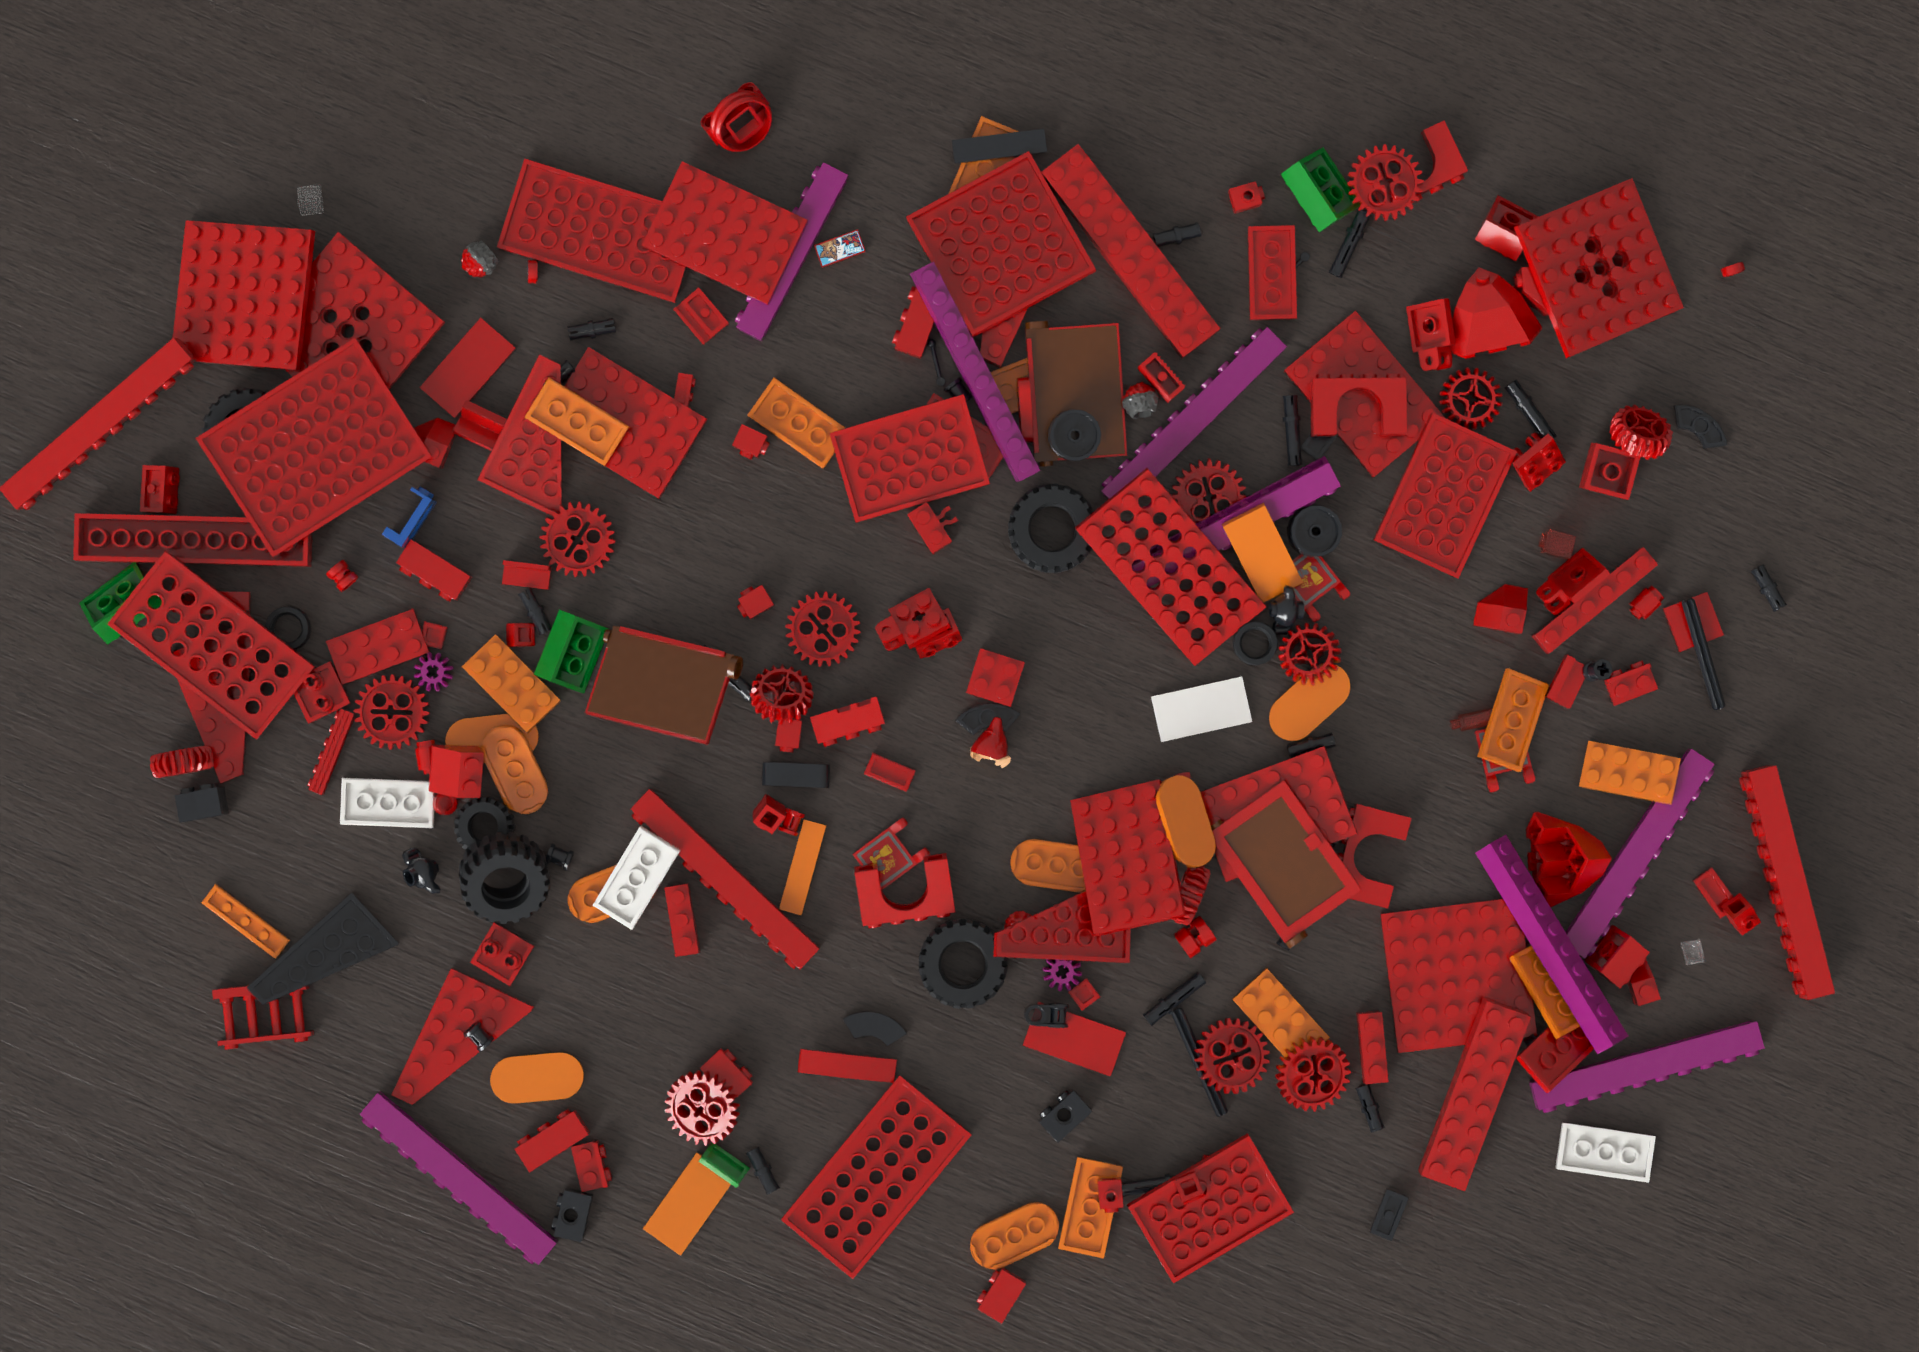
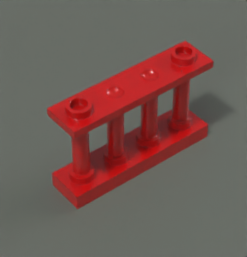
(227, 996)

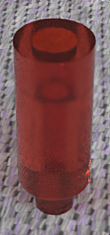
(1472, 720)

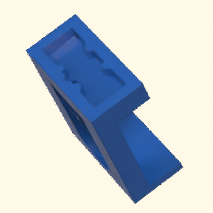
(416, 520)

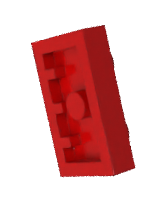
(159, 489)
(946, 639)
(1630, 683)
(590, 1165)

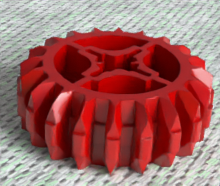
(1473, 387)
(1640, 432)
(1319, 649)
(772, 685)
(181, 761)
(1192, 888)

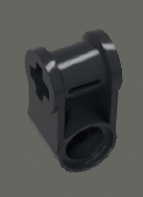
(1049, 1015)

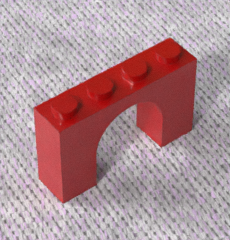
(1447, 164)
(1388, 391)
(1370, 822)
(878, 909)

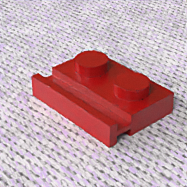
(701, 316)

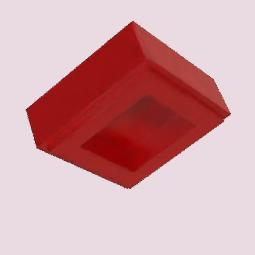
(434, 634)
(1084, 994)

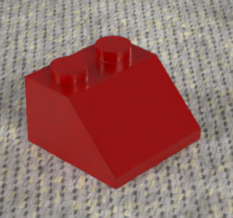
(1498, 227)
(1526, 285)
(456, 770)
(1617, 956)

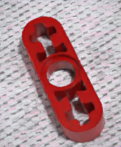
(1025, 408)

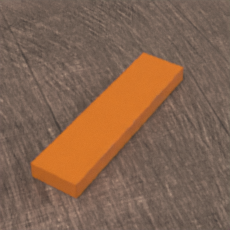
(802, 867)
(245, 921)

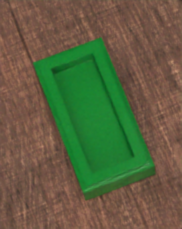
(724, 1164)

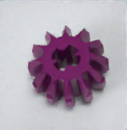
(425, 671)
(1069, 974)

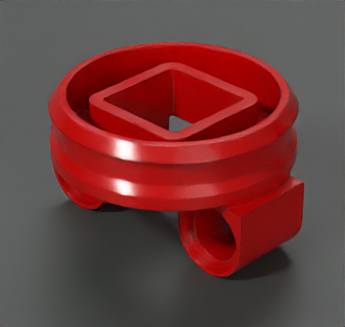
(730, 108)

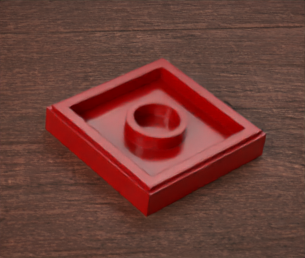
(1679, 626)

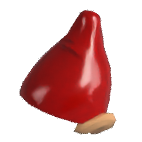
(992, 744)

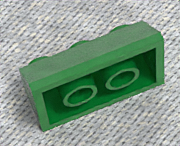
(1320, 189)
(107, 600)
(571, 651)

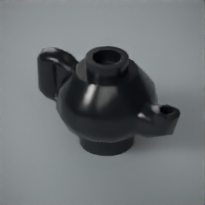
(1285, 611)
(420, 871)

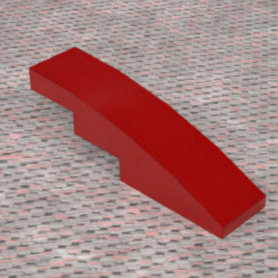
(847, 1065)

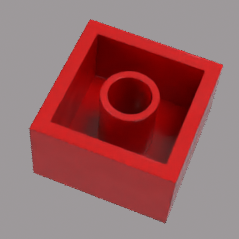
(1609, 471)
(995, 677)

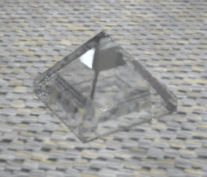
(1693, 952)

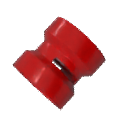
(342, 575)

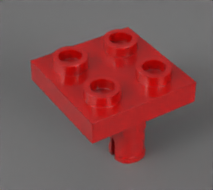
(1539, 461)
(321, 693)
(502, 954)

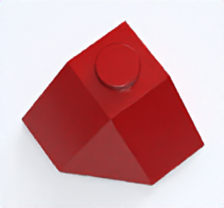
(438, 439)
(1503, 609)

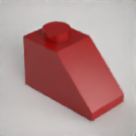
(1643, 986)

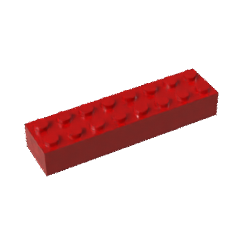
(1474, 1094)

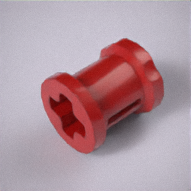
(795, 822)

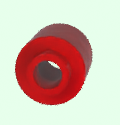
(1646, 603)
(423, 755)

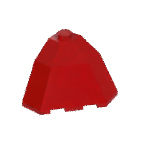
(1491, 316)
(1563, 858)

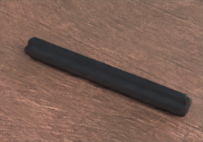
(1703, 654)
(1191, 1044)

